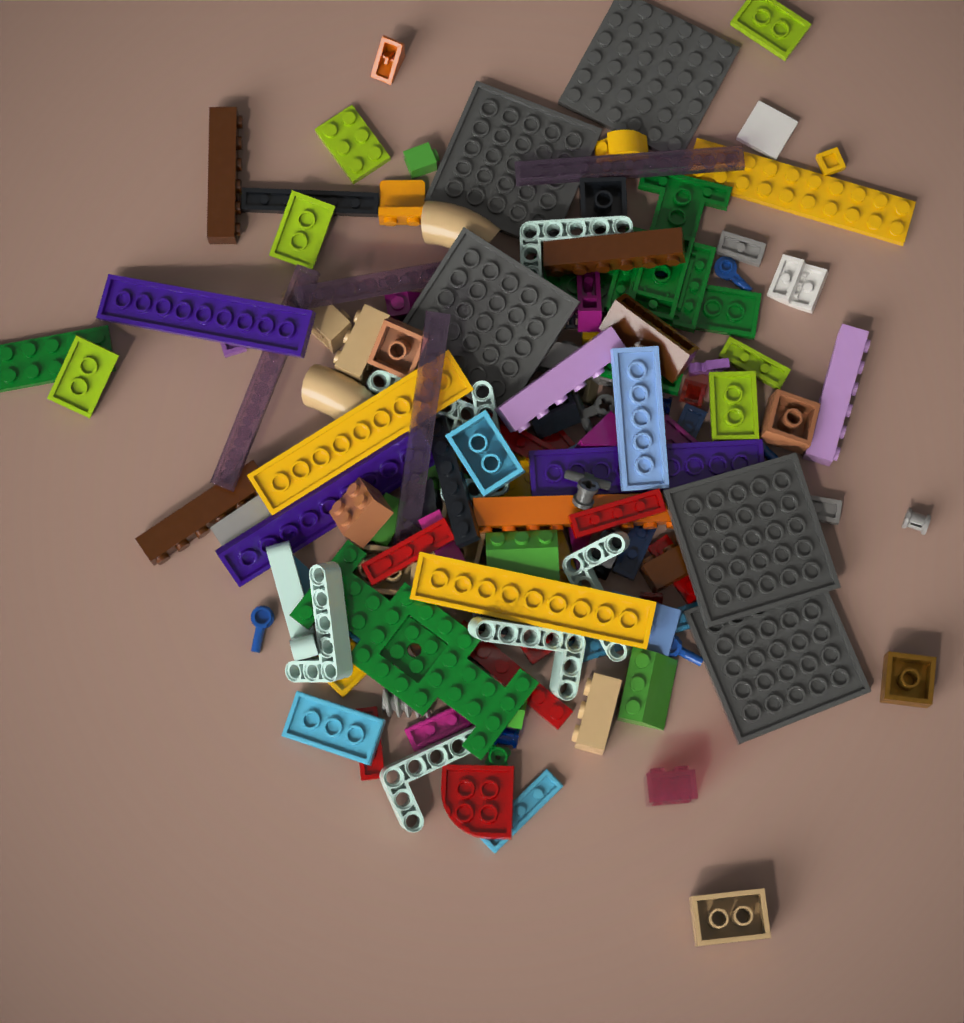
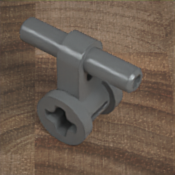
(594, 410)
(587, 487)

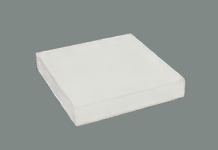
(767, 130)

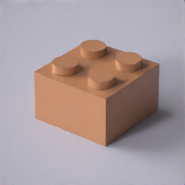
(396, 348)
(789, 421)
(361, 512)

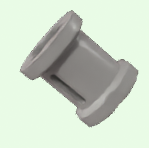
(916, 521)

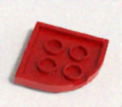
(479, 799)

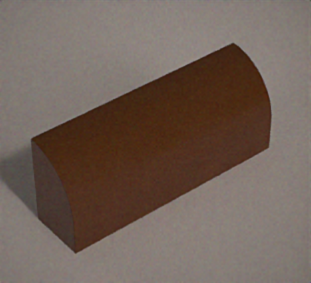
(642, 328)

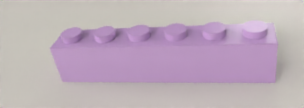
(558, 381)
(836, 394)

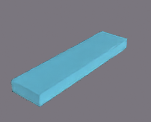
(528, 804)

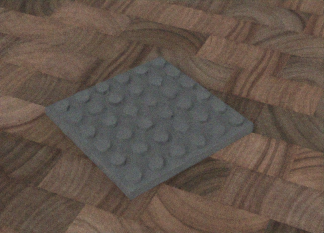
(649, 74)
(482, 153)
(499, 312)
(751, 540)
(779, 664)

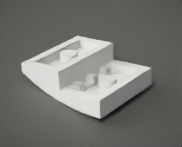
(797, 283)

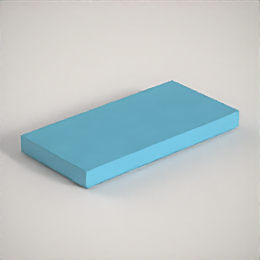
(334, 728)

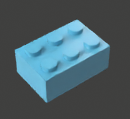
(485, 453)

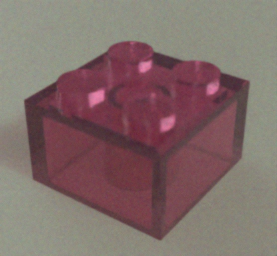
(670, 787)

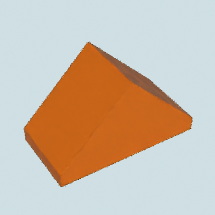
(388, 60)

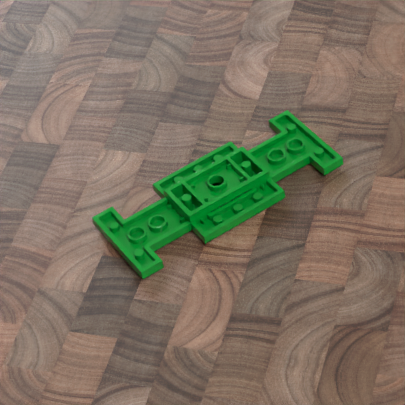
(678, 205)
(438, 671)

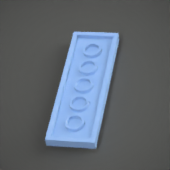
(639, 418)

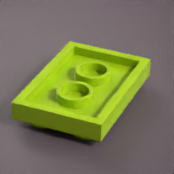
(771, 26)
(352, 144)
(302, 230)
(83, 376)
(733, 405)

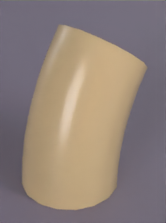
(444, 221)
(332, 391)

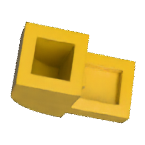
(622, 143)

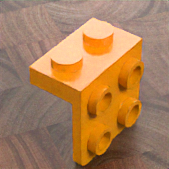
(401, 202)

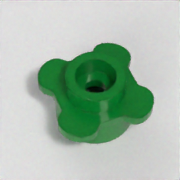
(502, 752)

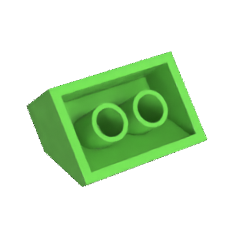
(525, 552)
(647, 689)

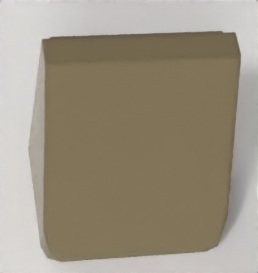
(588, 392)

